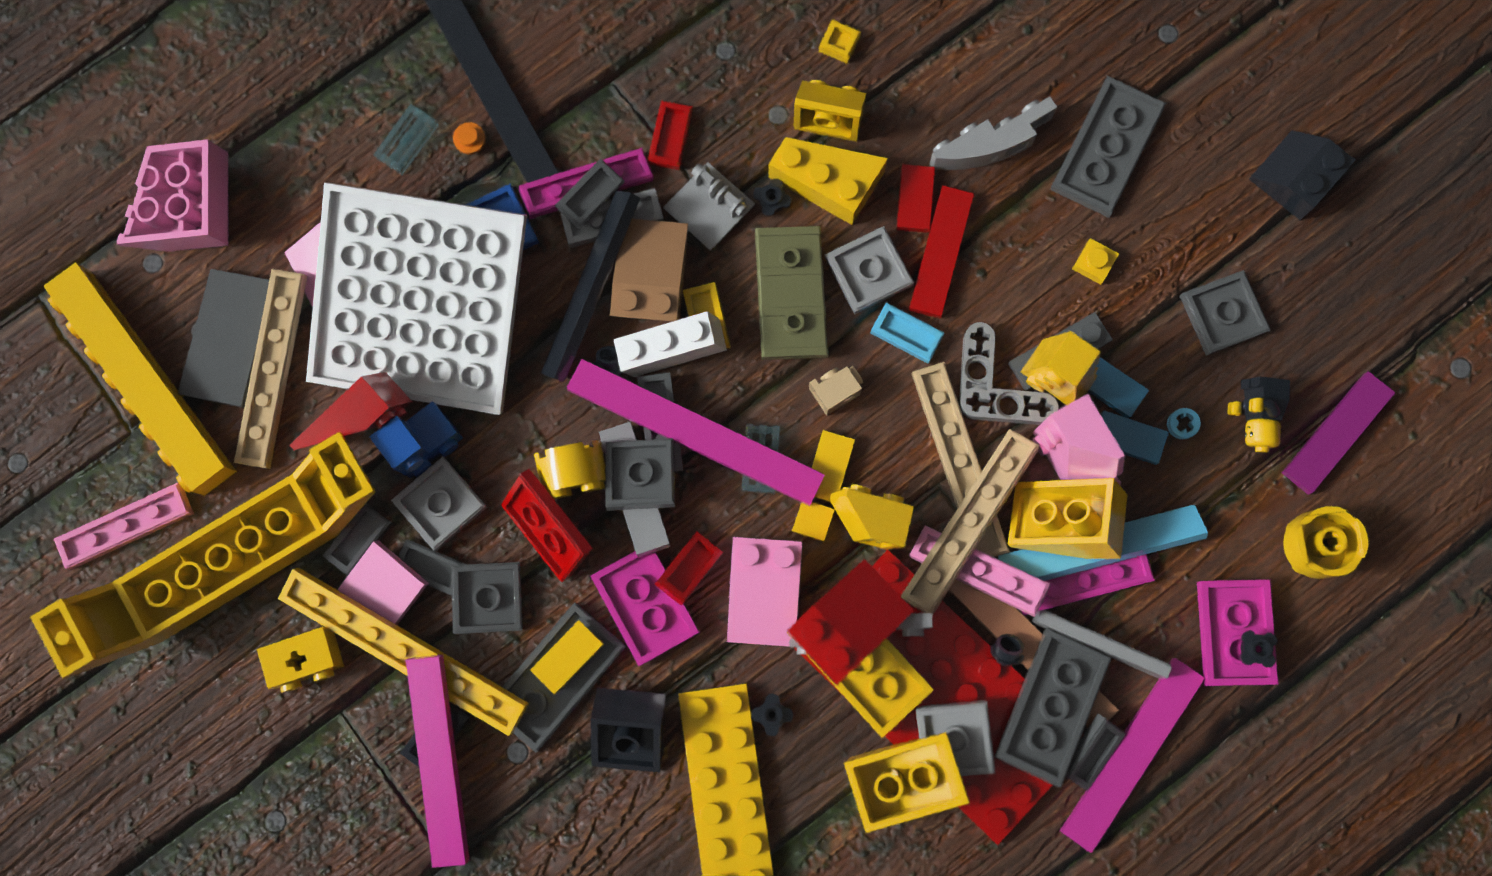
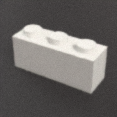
(670, 344)

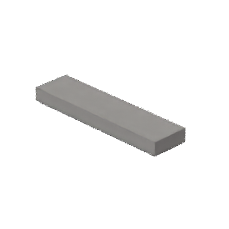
(643, 524)
(1103, 644)

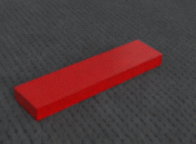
(941, 252)

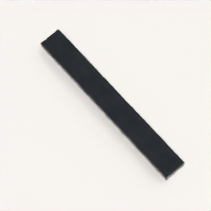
(492, 89)

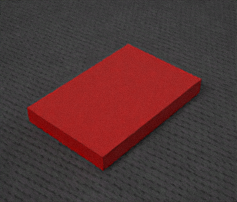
(546, 525)

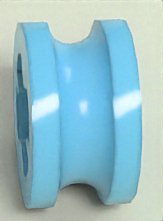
(1194, 424)

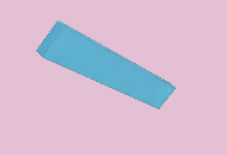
(1139, 538)

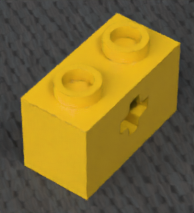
(281, 659)

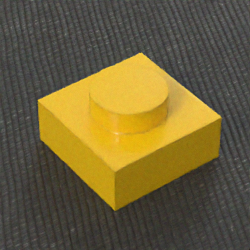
(1095, 261)

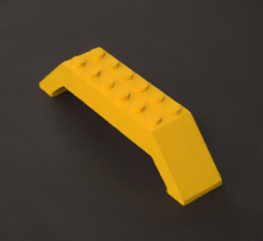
(209, 564)

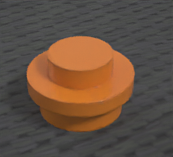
(469, 138)

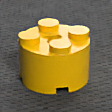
(572, 468)
(1345, 540)

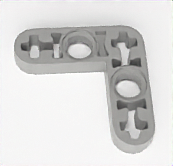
(983, 387)

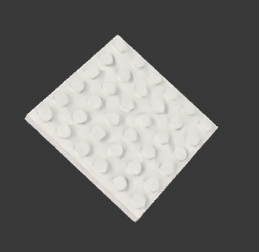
(416, 296)

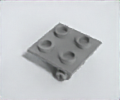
(709, 205)

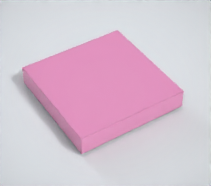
(383, 583)

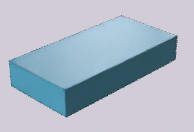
(907, 333)

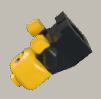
(1264, 407)

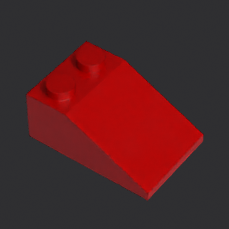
(365, 405)
(850, 621)

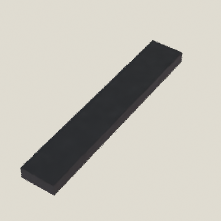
(590, 285)

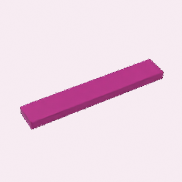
(1132, 756)
(437, 761)

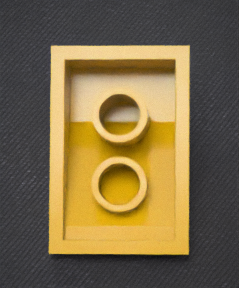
(1069, 518)
(905, 781)

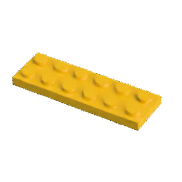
(725, 782)

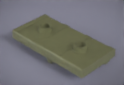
(791, 293)

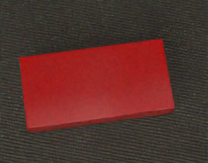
(670, 135)
(915, 198)
(688, 568)

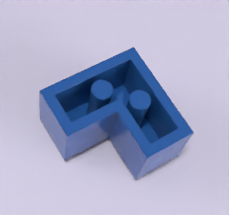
(418, 441)

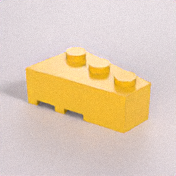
(828, 175)
(1063, 367)

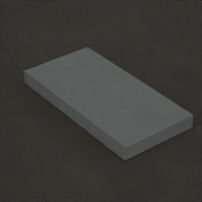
(1108, 146)
(225, 339)
(1052, 707)
(550, 710)

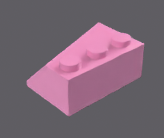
(179, 198)
(1079, 443)

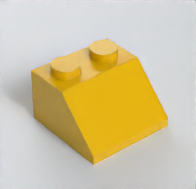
(829, 109)

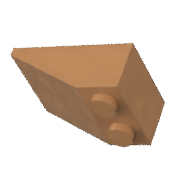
(650, 271)

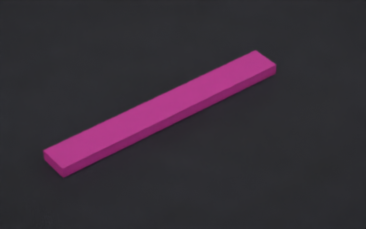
(695, 432)

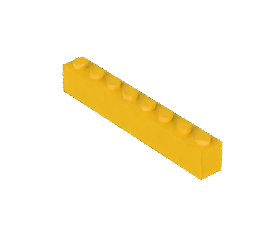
(139, 379)

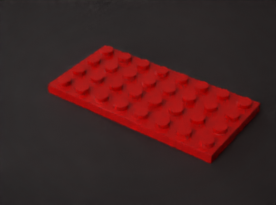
(963, 670)

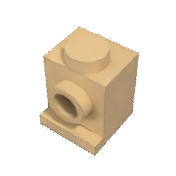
(836, 388)

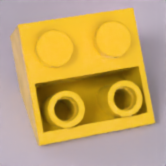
(871, 518)

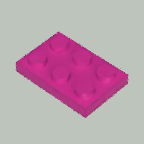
(642, 611)
(1224, 615)

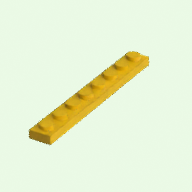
(396, 645)

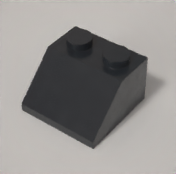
(1301, 171)
(627, 729)

